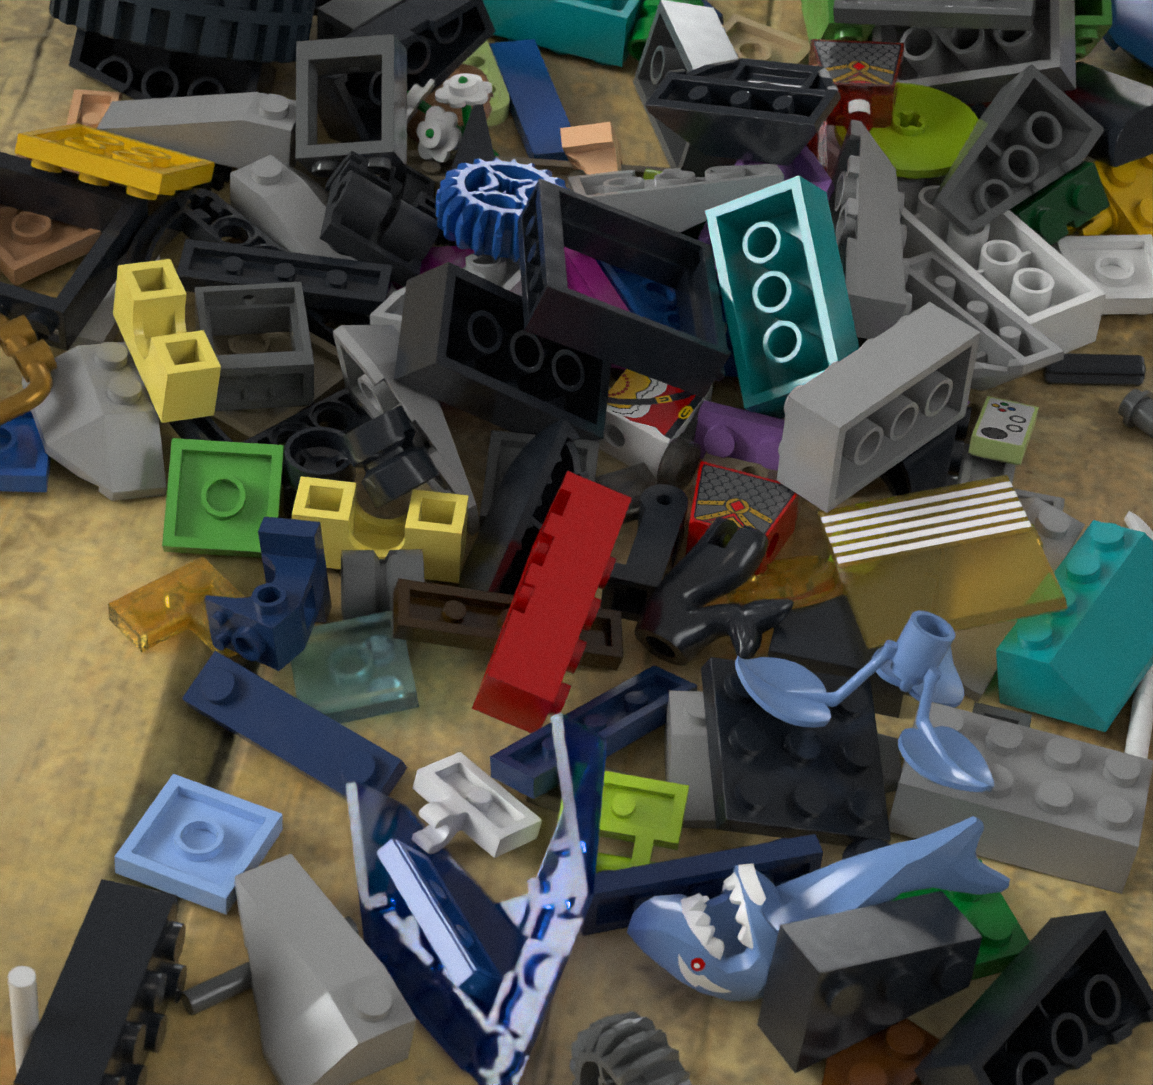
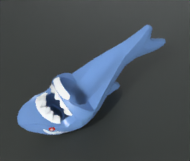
(730, 940)

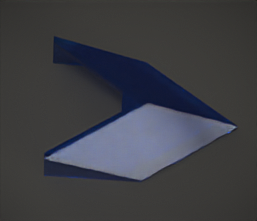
(523, 935)

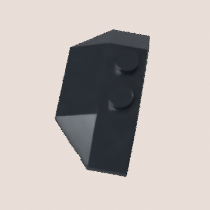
(746, 107)

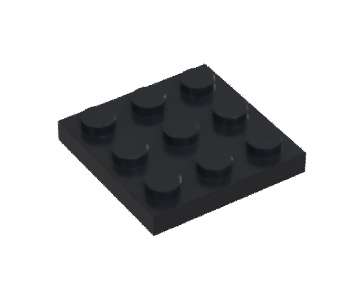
(789, 776)

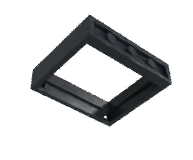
(81, 205)
(553, 311)

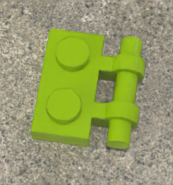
(642, 813)

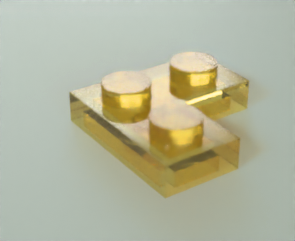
(172, 606)

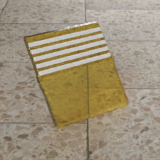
(942, 552)

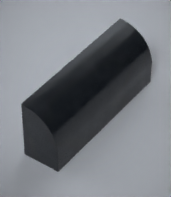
(1120, 108)

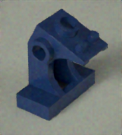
(282, 612)

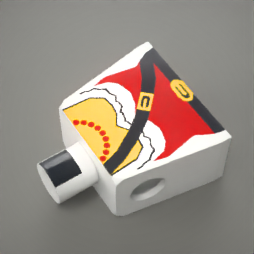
(646, 418)

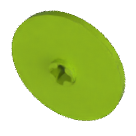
(924, 132)

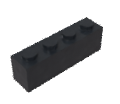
(162, 73)
(1047, 1009)

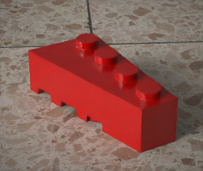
(553, 605)

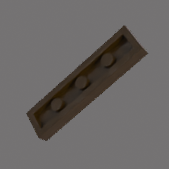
(475, 618)

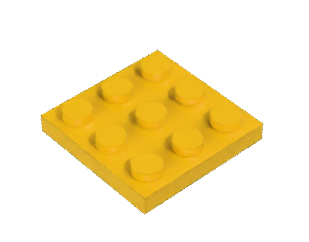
(114, 158)

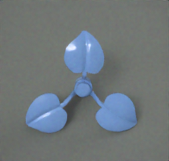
(916, 664)

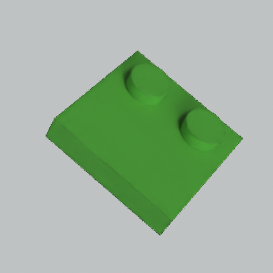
(221, 496)

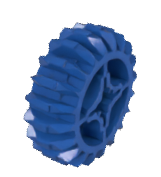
(483, 203)

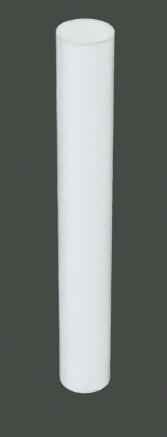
(23, 1009)

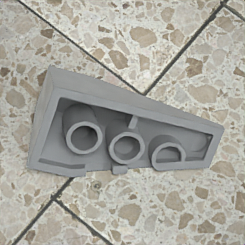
(283, 206)
(316, 985)

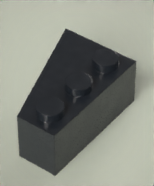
(863, 972)

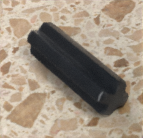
(1097, 370)

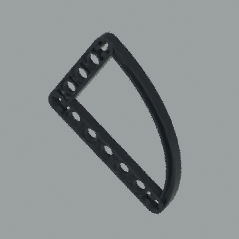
(209, 218)

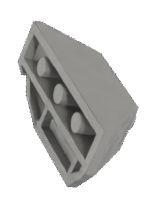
(1007, 342)
(103, 422)

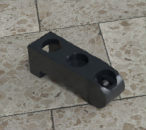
(652, 553)

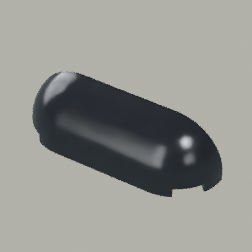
(520, 510)

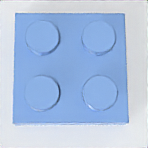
(197, 843)

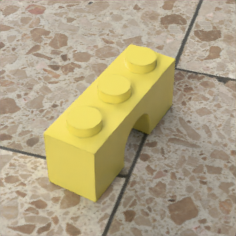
(173, 363)
(433, 523)

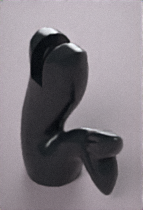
(674, 618)

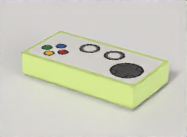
(1003, 430)

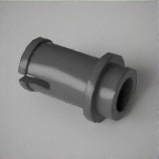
(1138, 410)

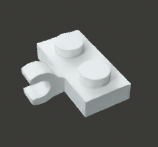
(473, 802)

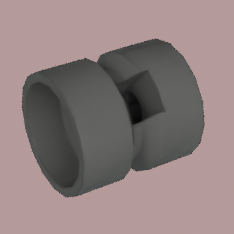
(370, 581)

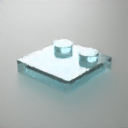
(355, 669)

